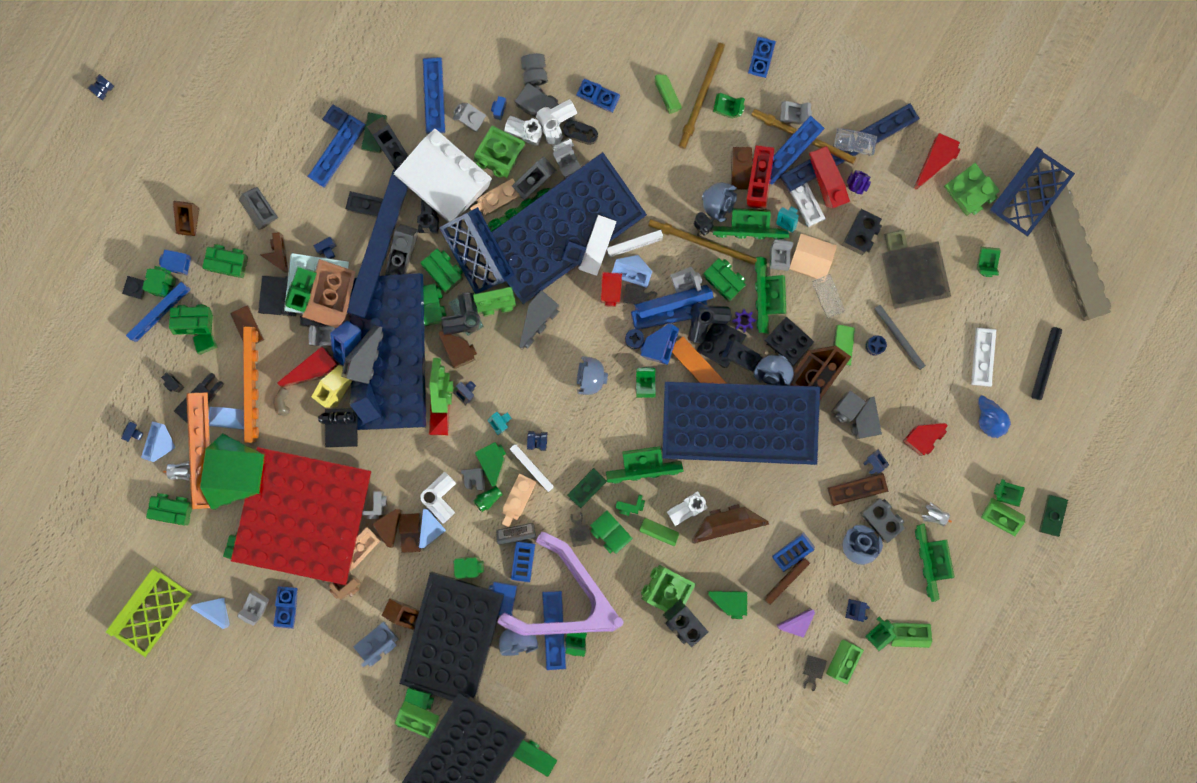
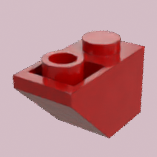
(924, 436)

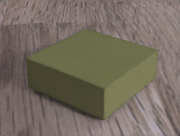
(896, 240)

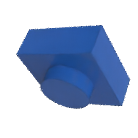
(498, 107)

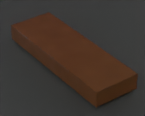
(857, 489)
(786, 580)

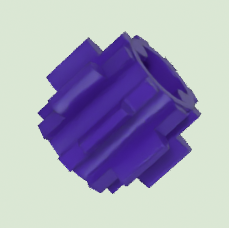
(858, 182)
(750, 320)

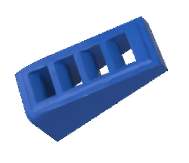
(810, 547)
(530, 563)

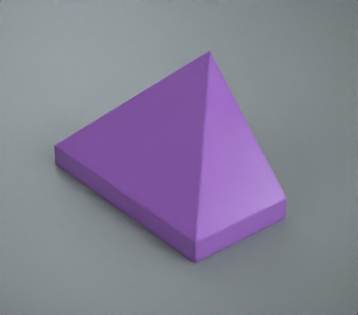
(798, 624)

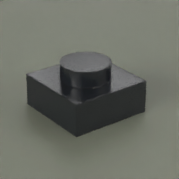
(133, 287)
(172, 383)

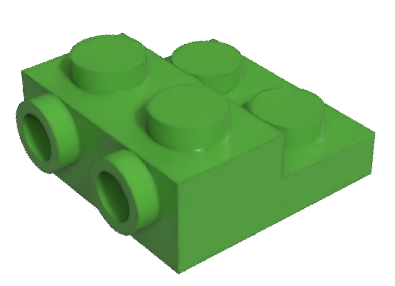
(498, 152)
(972, 190)
(495, 300)
(440, 387)
(666, 588)

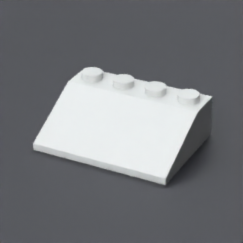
(443, 176)

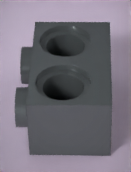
(847, 407)
(879, 524)

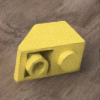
(331, 388)

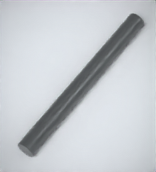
(900, 337)

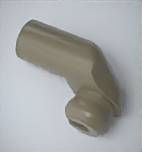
(279, 403)

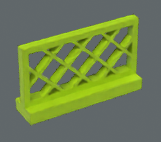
(133, 606)

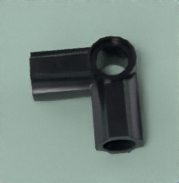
(427, 220)
(700, 322)
(458, 323)

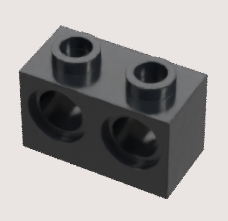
(858, 230)
(687, 622)

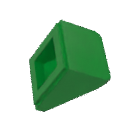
(204, 343)

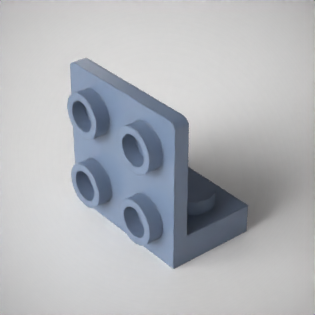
(375, 643)

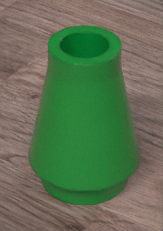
(487, 499)

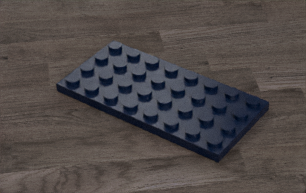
(540, 232)
(400, 363)
(741, 423)

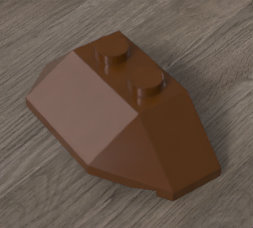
(820, 368)
(728, 522)

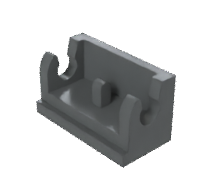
(474, 476)

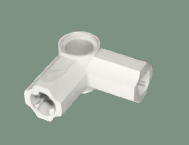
(551, 119)
(529, 131)
(440, 488)
(690, 507)

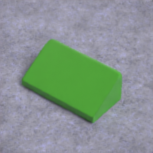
(667, 93)
(844, 339)
(1003, 517)
(659, 532)
(912, 635)
(844, 661)
(417, 719)

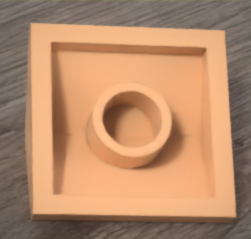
(812, 257)

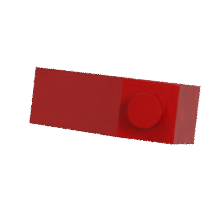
(940, 154)
(760, 177)
(829, 178)
(611, 289)
(313, 368)

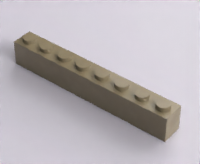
(1074, 249)

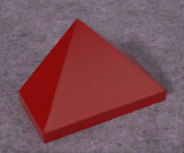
(439, 422)

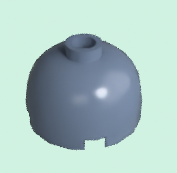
(719, 200)
(774, 371)
(590, 376)
(861, 545)
(512, 643)

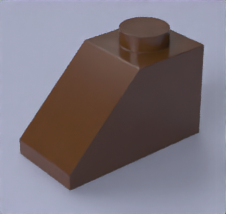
(741, 167)
(458, 350)
(400, 613)

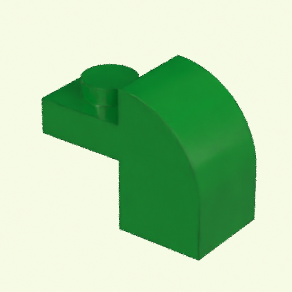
(300, 288)

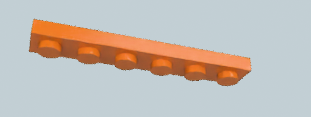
(251, 394)
(198, 442)

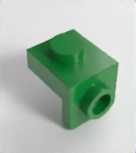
(729, 106)
(988, 261)
(645, 382)
(1009, 493)
(625, 508)
(881, 634)
(575, 644)

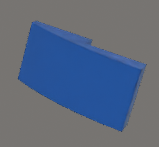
(761, 57)
(597, 95)
(285, 607)

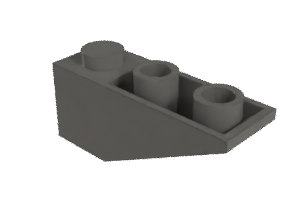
(532, 100)
(401, 250)
(539, 312)
(360, 360)

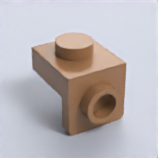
(350, 589)

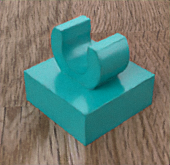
(788, 218)
(499, 422)

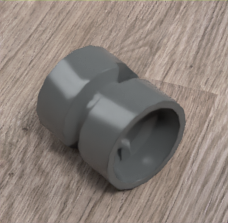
(534, 69)

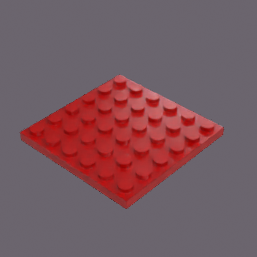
(303, 517)

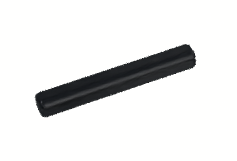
(1046, 363)

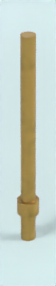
(771, 120)
(689, 129)
(668, 229)

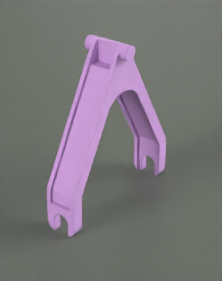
(602, 615)

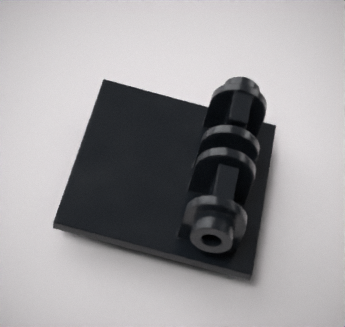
(273, 296)
(789, 341)
(716, 342)
(340, 427)

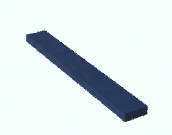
(882, 129)
(377, 247)

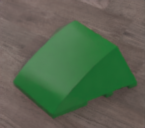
(230, 471)

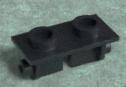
(703, 224)

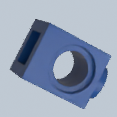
(175, 262)

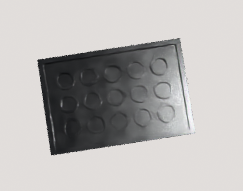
(451, 637)
(467, 746)

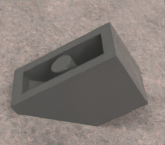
(534, 177)
(867, 421)

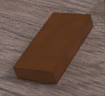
(244, 318)

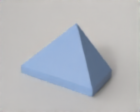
(633, 270)
(226, 417)
(157, 442)
(430, 528)
(214, 611)

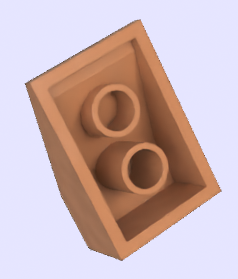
(330, 294)

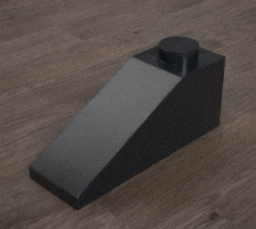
(388, 142)

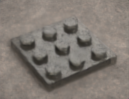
(916, 275)

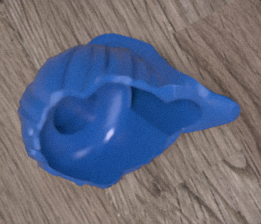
(993, 419)

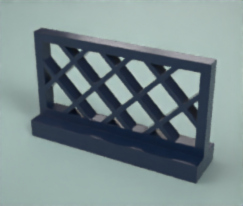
(1019, 180)
(485, 245)

